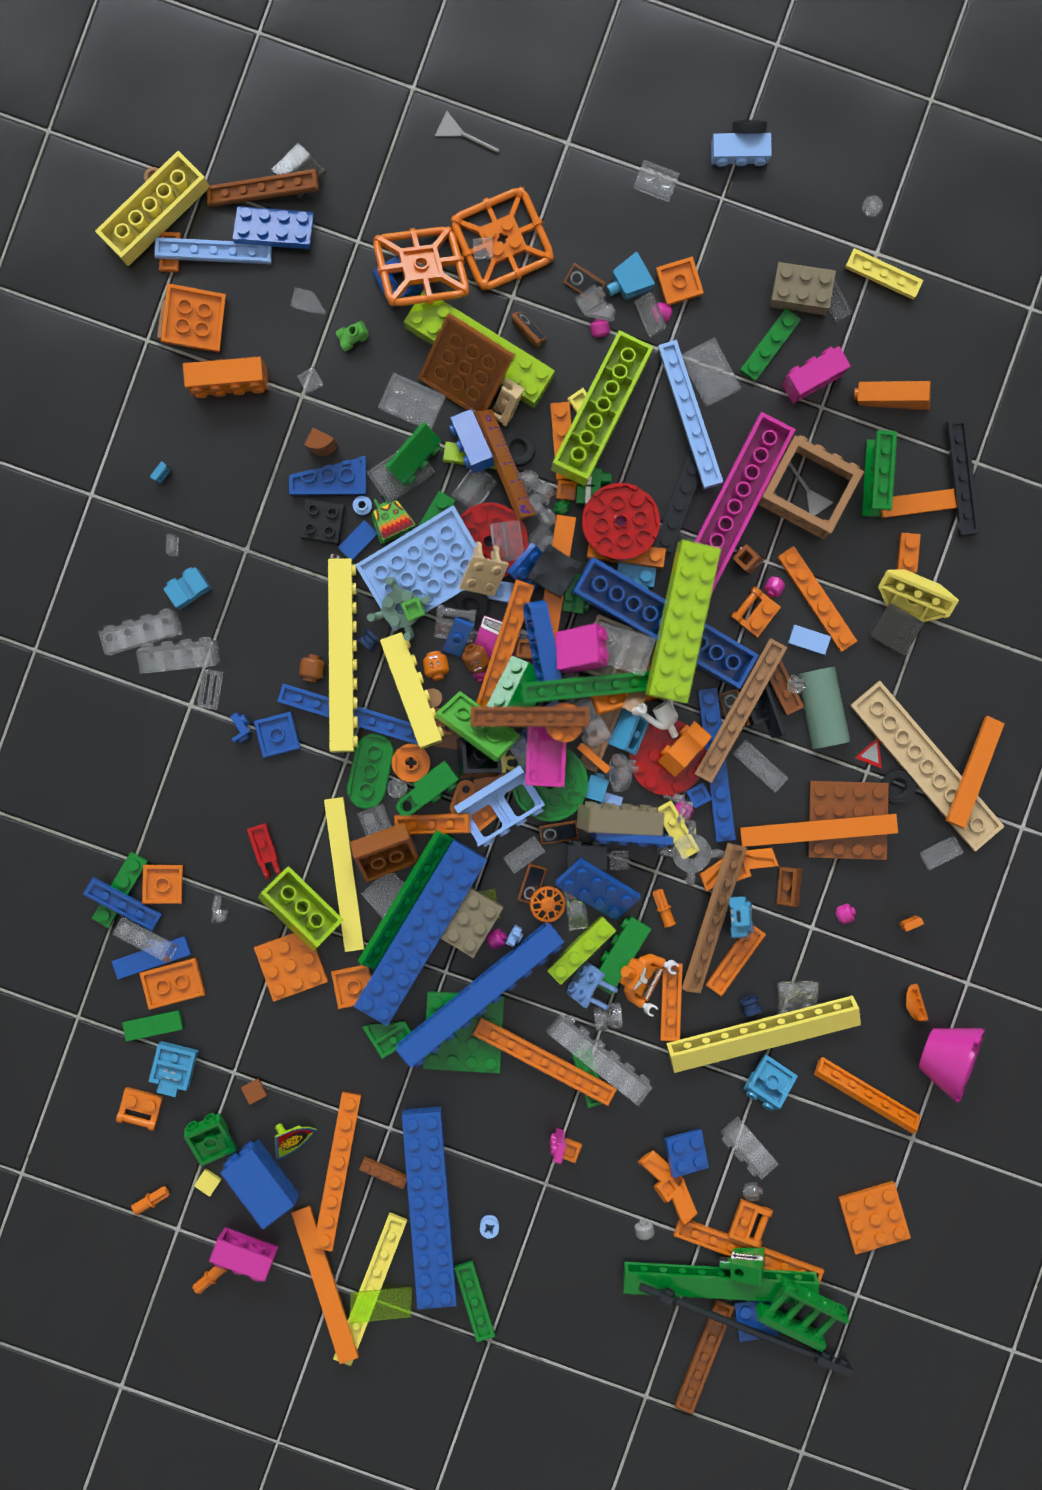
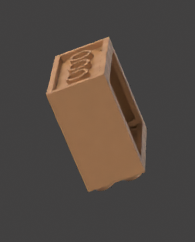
(796, 515)

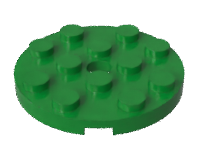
(558, 801)

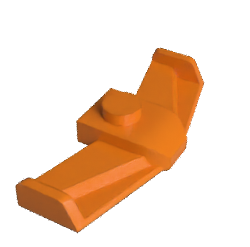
(752, 859)
(670, 1187)

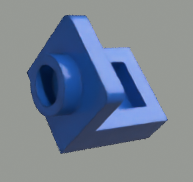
(242, 724)

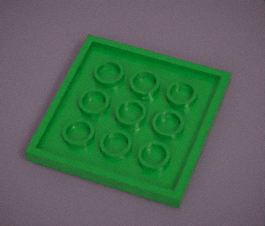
(465, 1050)

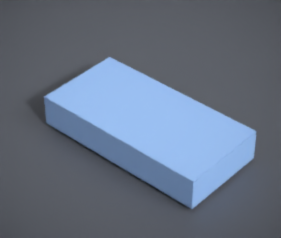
(809, 640)

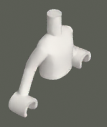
(664, 713)

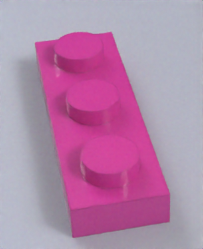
(557, 1145)

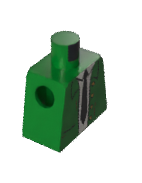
(745, 1265)

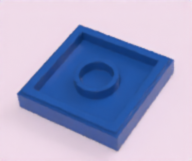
(277, 734)

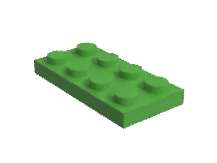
(489, 740)

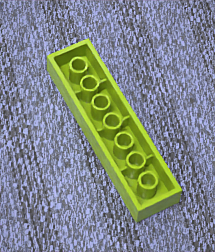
(525, 370)
(602, 408)
(682, 621)

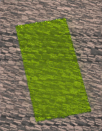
(380, 1304)

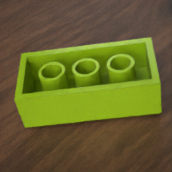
(300, 908)

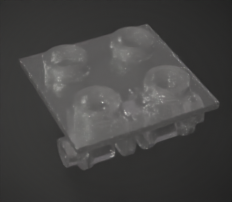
(531, 480)
(797, 995)

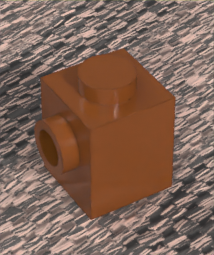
(748, 558)

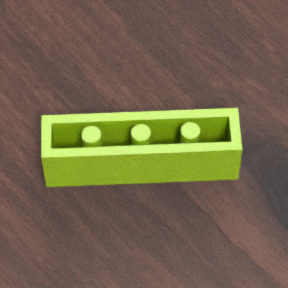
(581, 949)

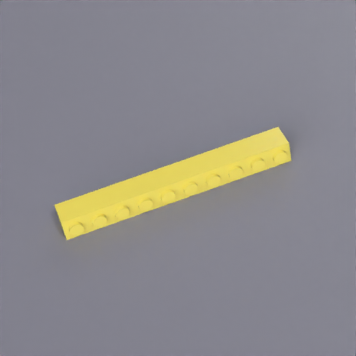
(342, 655)
(764, 1034)

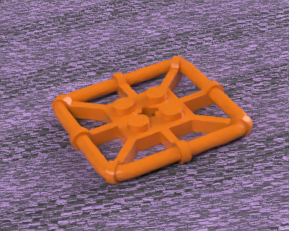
(507, 227)
(413, 274)

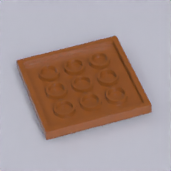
(466, 365)
(848, 800)

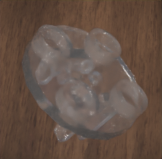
(621, 772)

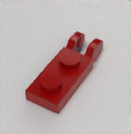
(264, 848)

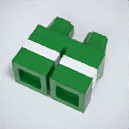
(597, 479)

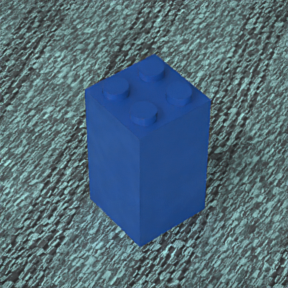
(259, 1183)

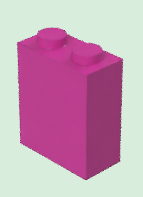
(581, 648)

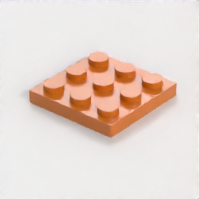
(193, 318)
(289, 966)
(874, 1217)

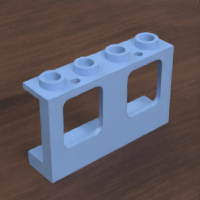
(494, 796)

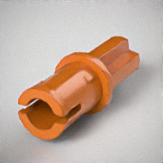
(663, 908)
(150, 1200)
(209, 1278)

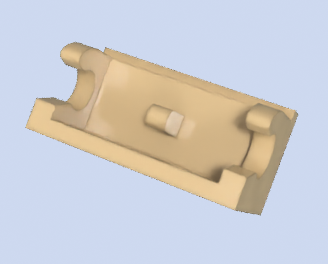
(508, 401)

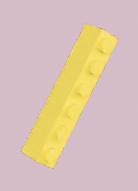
(411, 691)

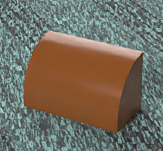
(320, 443)

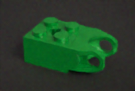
(429, 788)

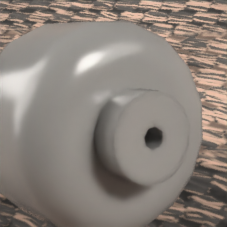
(644, 1229)

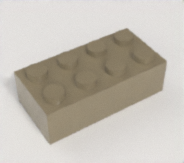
(620, 819)

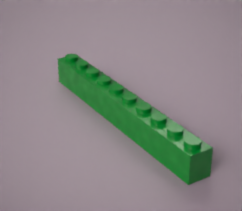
(711, 1282)

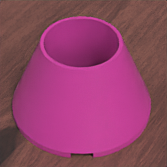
(951, 1058)

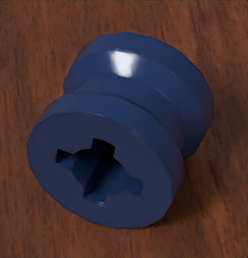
(369, 640)
(750, 1005)

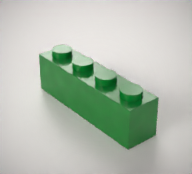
(623, 949)

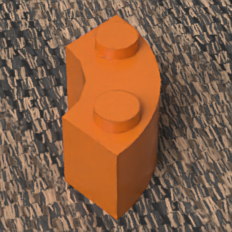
(684, 749)

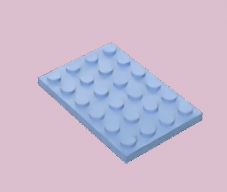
(423, 561)

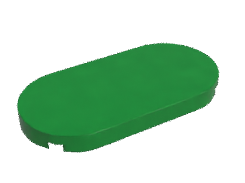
(370, 771)

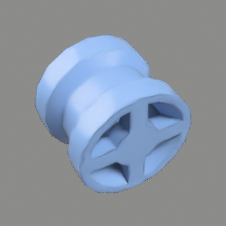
(489, 1222)

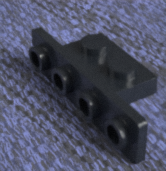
(767, 711)

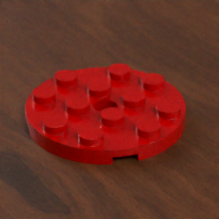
(478, 523)
(615, 541)
(652, 774)

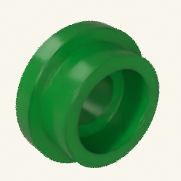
(561, 507)

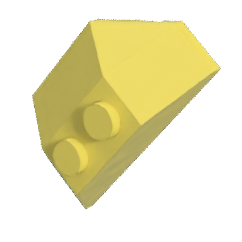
(917, 595)

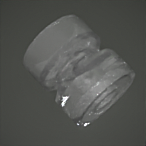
(614, 1019)

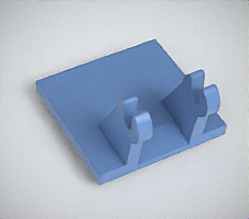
(585, 983)

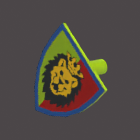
(291, 1140)

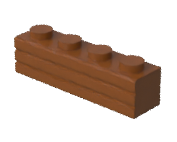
(383, 1172)

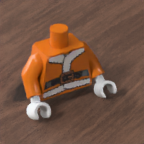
(641, 978)

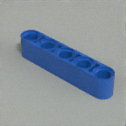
(541, 640)

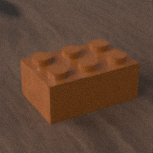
(384, 852)

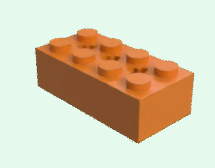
(225, 377)

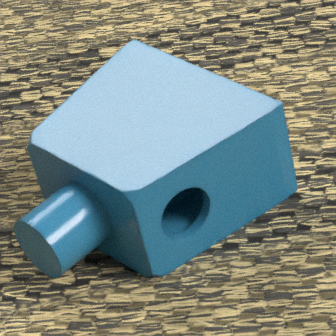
(631, 278)

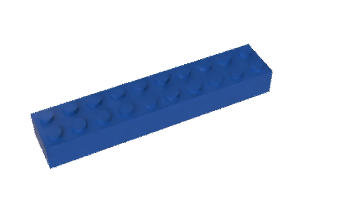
(643, 612)
(420, 932)
(479, 994)
(429, 1207)

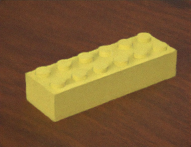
(153, 208)

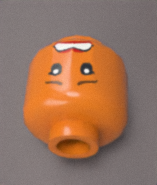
(435, 665)

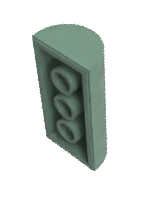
(824, 708)

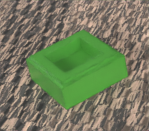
(413, 609)

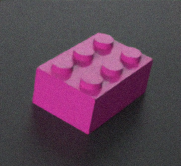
(815, 374)
(243, 1254)

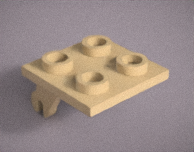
(483, 574)

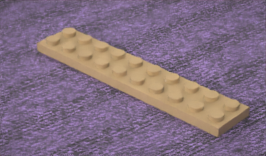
(922, 760)

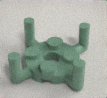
(389, 608)

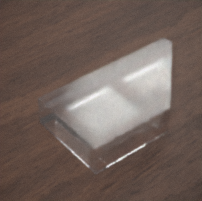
(306, 301)

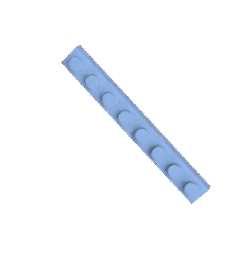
(690, 414)

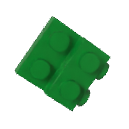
(209, 1139)

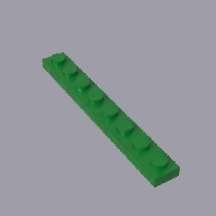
(582, 687)
(405, 899)

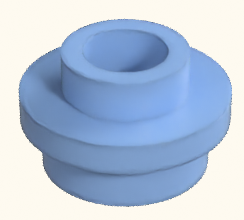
(362, 511)

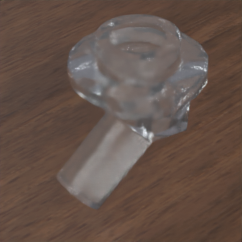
(795, 684)
(219, 915)

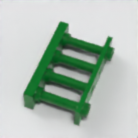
(879, 473)
(798, 1329)

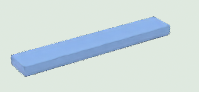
(211, 251)

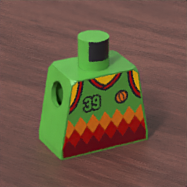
(390, 520)

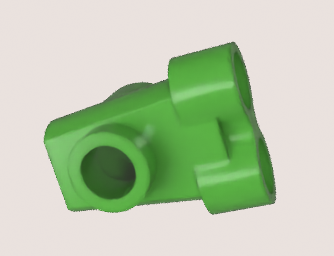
(352, 334)

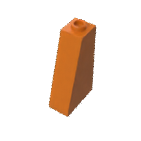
(894, 394)

